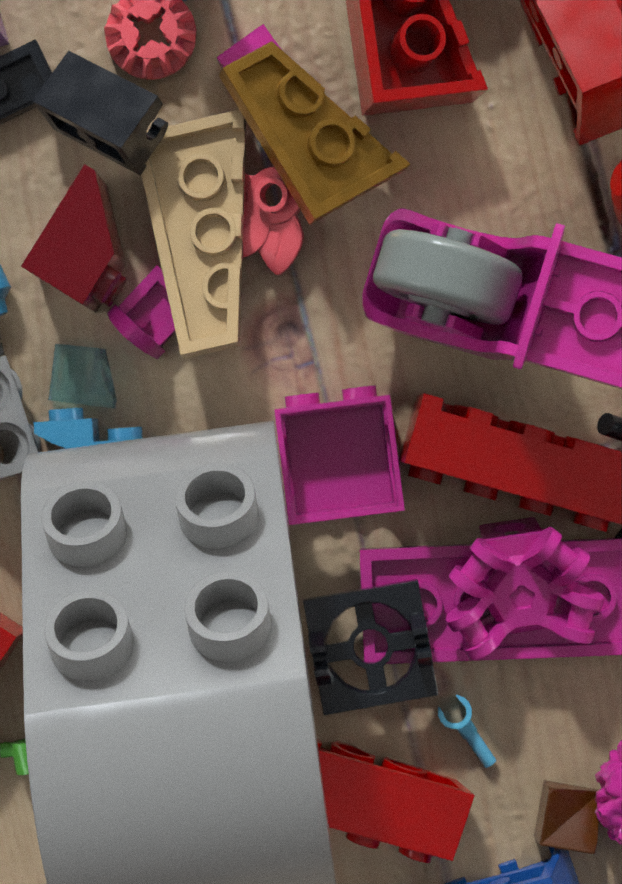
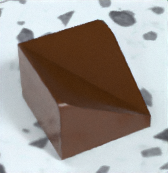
(567, 817)

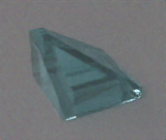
(82, 376)

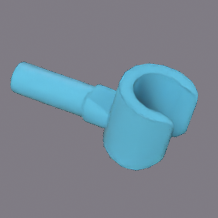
(469, 733)

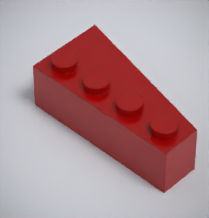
(411, 56)
(514, 459)

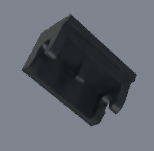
(102, 111)

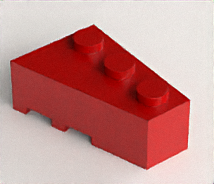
(587, 54)

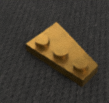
(308, 137)

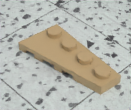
(198, 222)

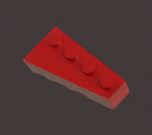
(393, 803)

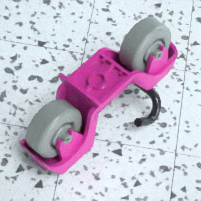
(501, 297)

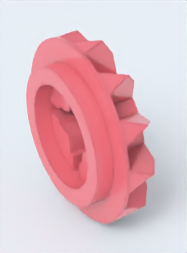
(154, 59)

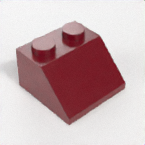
(81, 245)

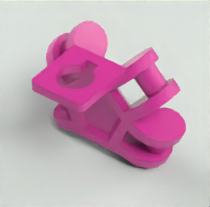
(520, 589)

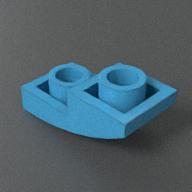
(70, 429)

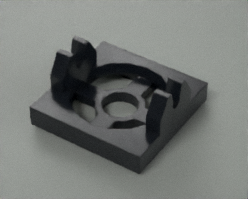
(342, 697)

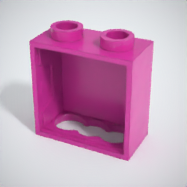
(339, 456)

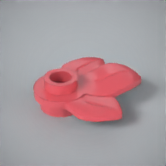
(271, 229)

